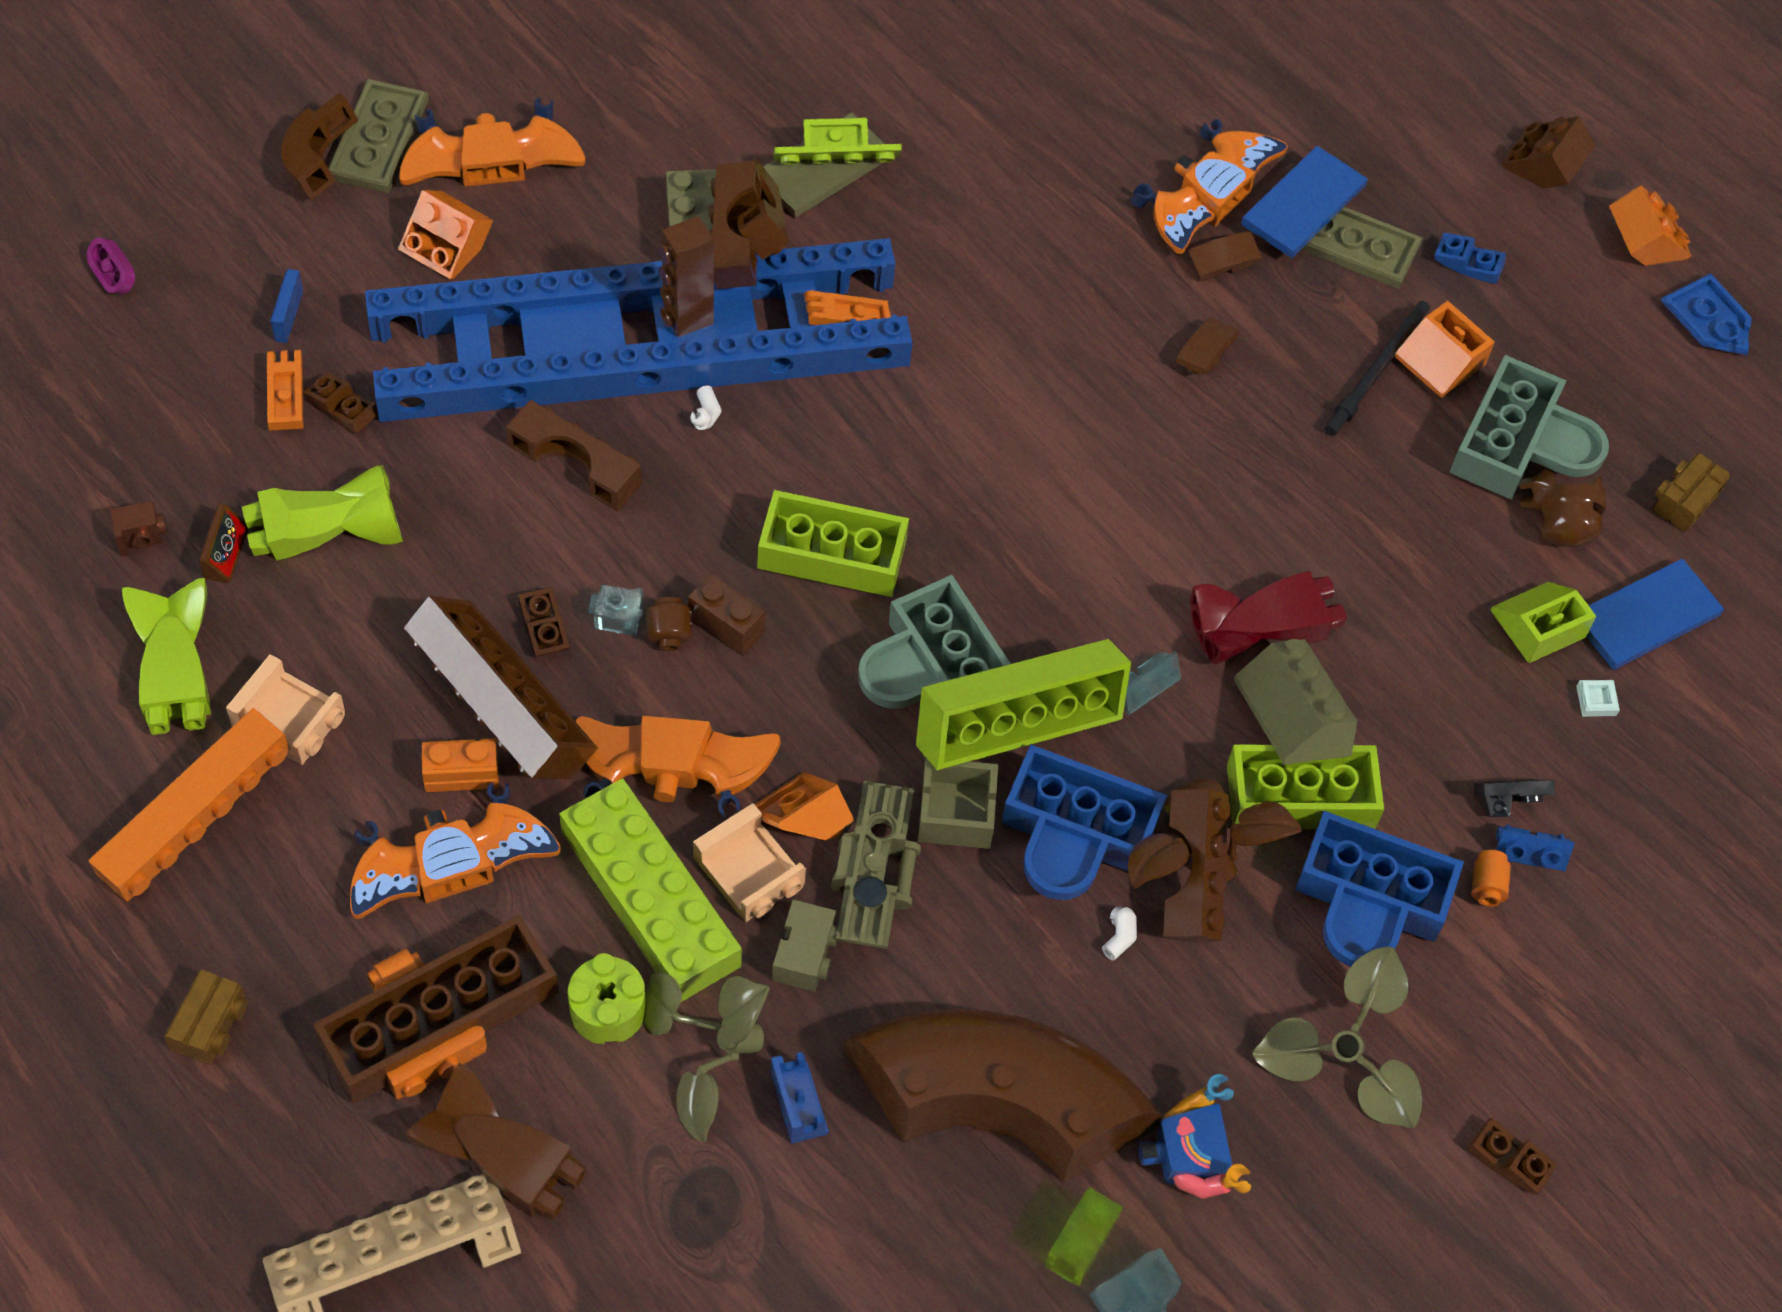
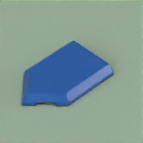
(1711, 315)

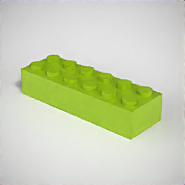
(1022, 703)
(650, 888)

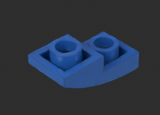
(1463, 257)

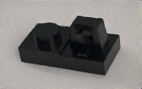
(1498, 795)

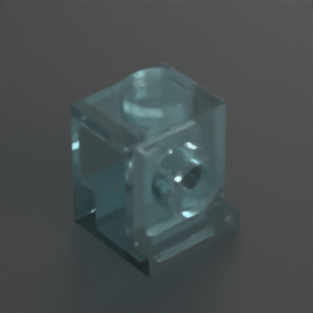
(617, 609)

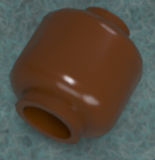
(668, 623)

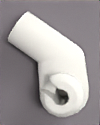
(708, 412)
(1126, 932)

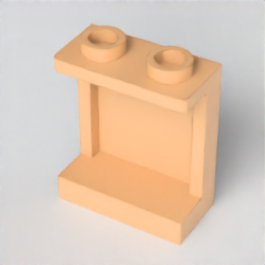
(290, 705)
(748, 864)

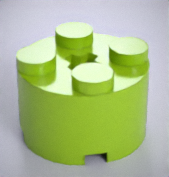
(622, 995)

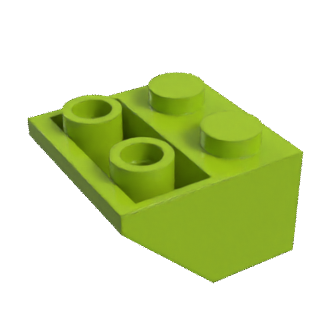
(1544, 619)

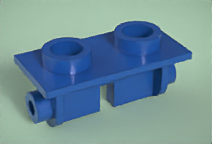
(1535, 850)

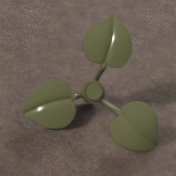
(738, 1034)
(1293, 1050)

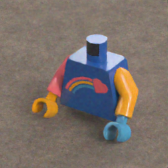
(1195, 1145)

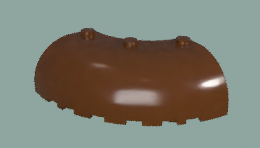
(1003, 1080)

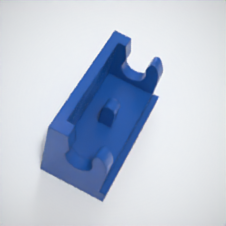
(798, 1098)

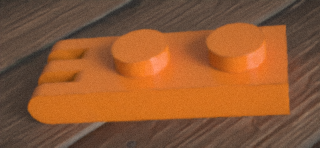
(839, 308)
(285, 391)
(438, 1062)

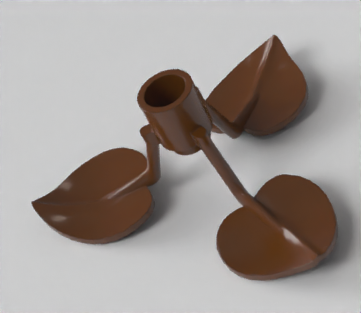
(1257, 825)

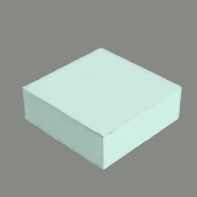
(1597, 698)

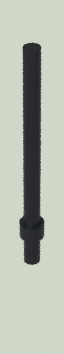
(1349, 406)

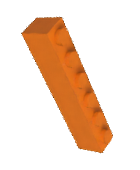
(190, 805)

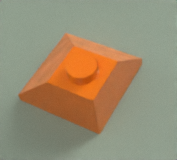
(807, 807)

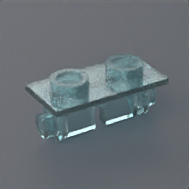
(1156, 676)

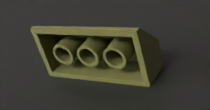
(1297, 703)

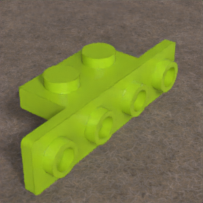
(836, 140)

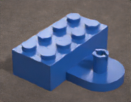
(1076, 821)
(1375, 887)

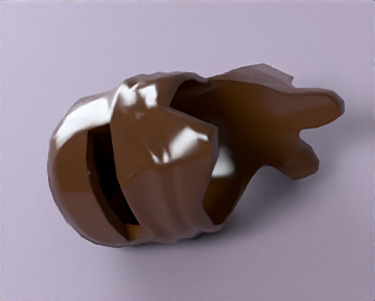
(1569, 509)

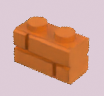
(460, 765)

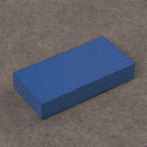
(286, 306)

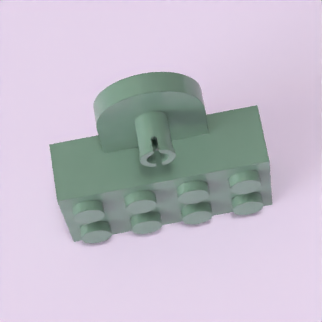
(1523, 425)
(933, 642)

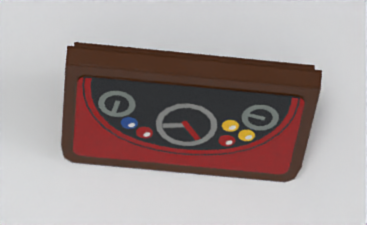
(222, 545)

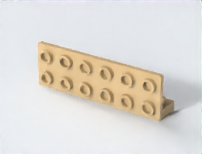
(392, 1240)

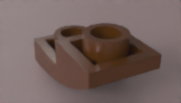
(1225, 253)
(1205, 346)
(340, 403)
(543, 622)
(1514, 1160)

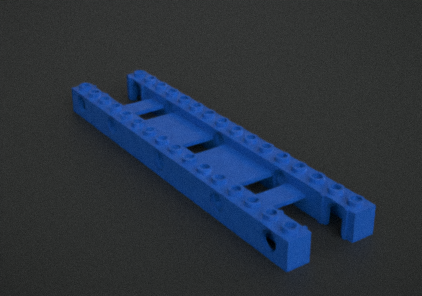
(579, 341)

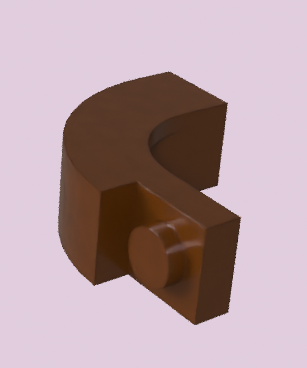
(309, 138)

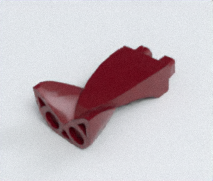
(1279, 611)

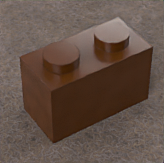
(726, 614)

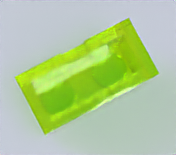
(1083, 1236)

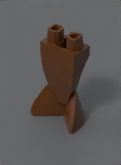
(510, 1154)

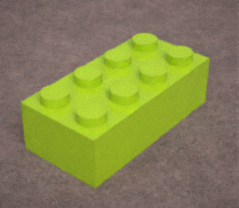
(832, 543)
(1306, 789)

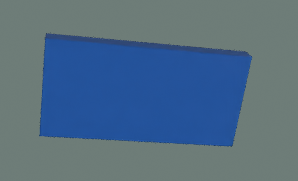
(1304, 201)
(1651, 613)

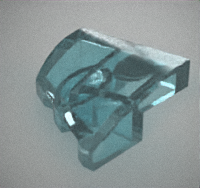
(1140, 1287)

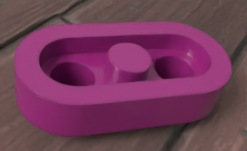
(110, 266)

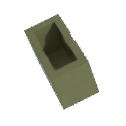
(803, 951)

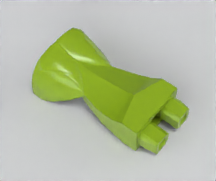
(308, 519)
(171, 670)

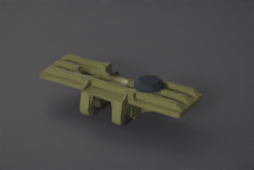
(862, 864)

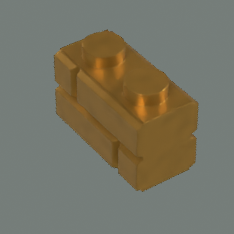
(1691, 491)
(206, 1017)

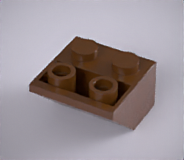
(1550, 152)

